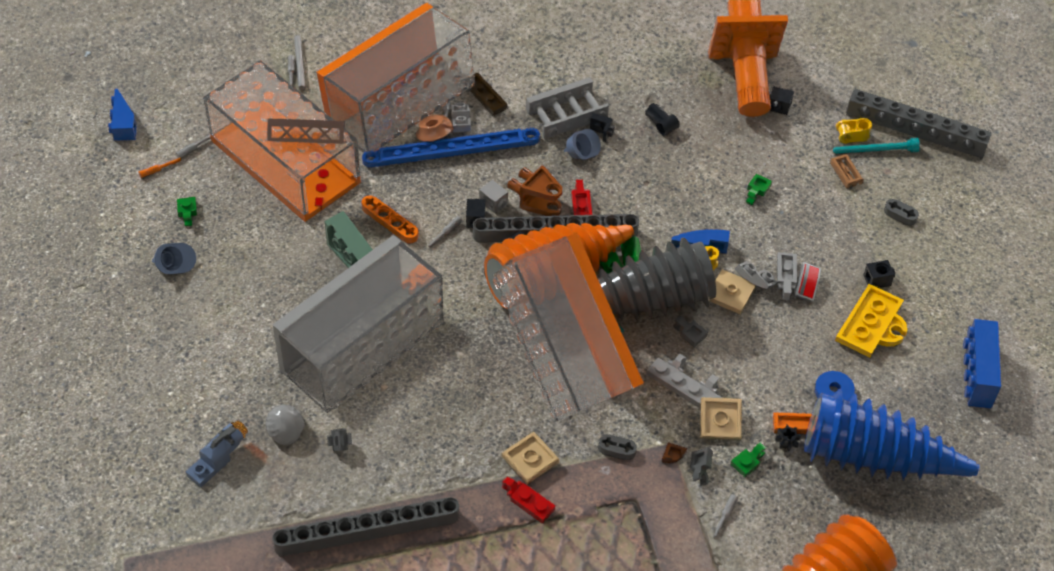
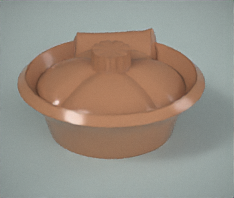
(434, 128)

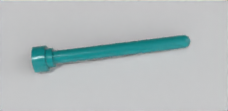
(911, 145)

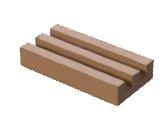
(843, 171)

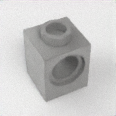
(495, 196)

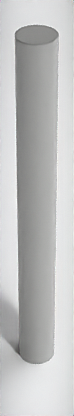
(299, 62)

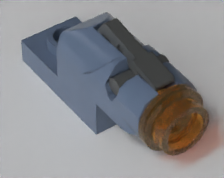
(216, 453)

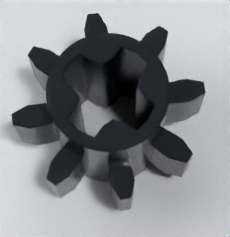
(783, 439)

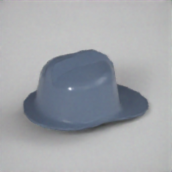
(583, 144)
(174, 258)

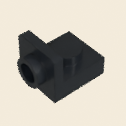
(602, 124)

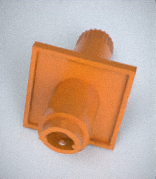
(748, 40)

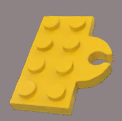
(873, 322)

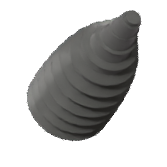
(660, 281)

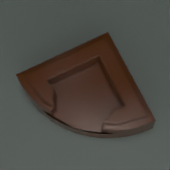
(673, 453)

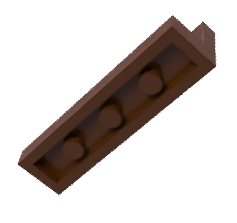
(305, 123)

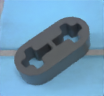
(901, 212)
(617, 447)

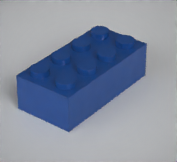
(982, 363)

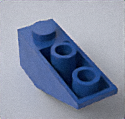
(123, 119)

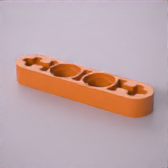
(392, 217)

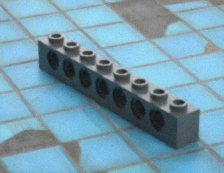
(919, 123)

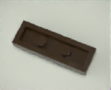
(488, 96)

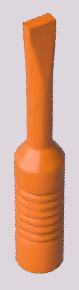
(156, 168)

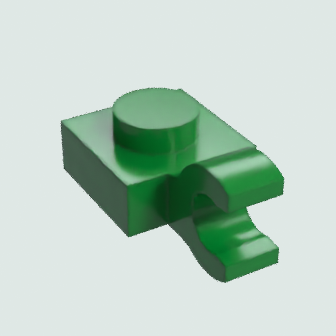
(758, 186)
(187, 208)
(748, 461)

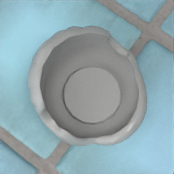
(284, 424)

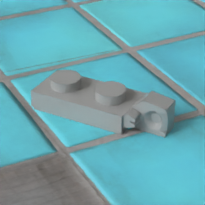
(786, 273)

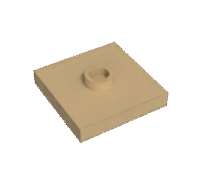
(732, 291)
(721, 418)
(530, 457)

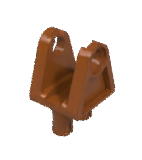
(535, 191)

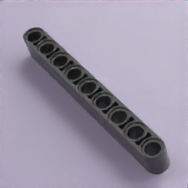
(500, 228)
(358, 533)

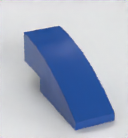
(711, 237)

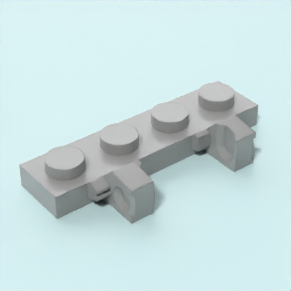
(672, 376)

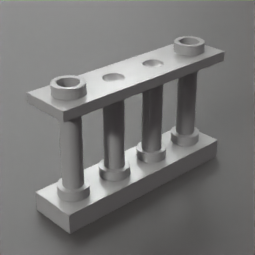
(561, 95)

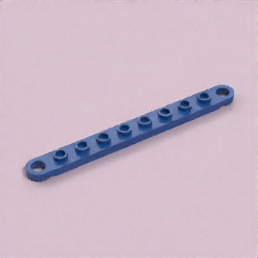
(451, 147)

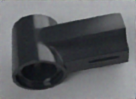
(664, 123)

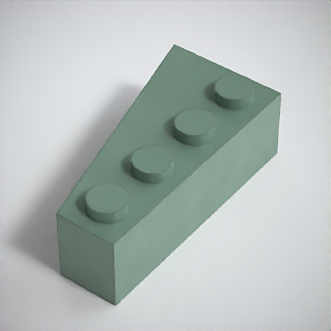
(345, 239)

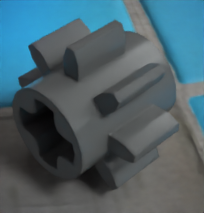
(339, 439)

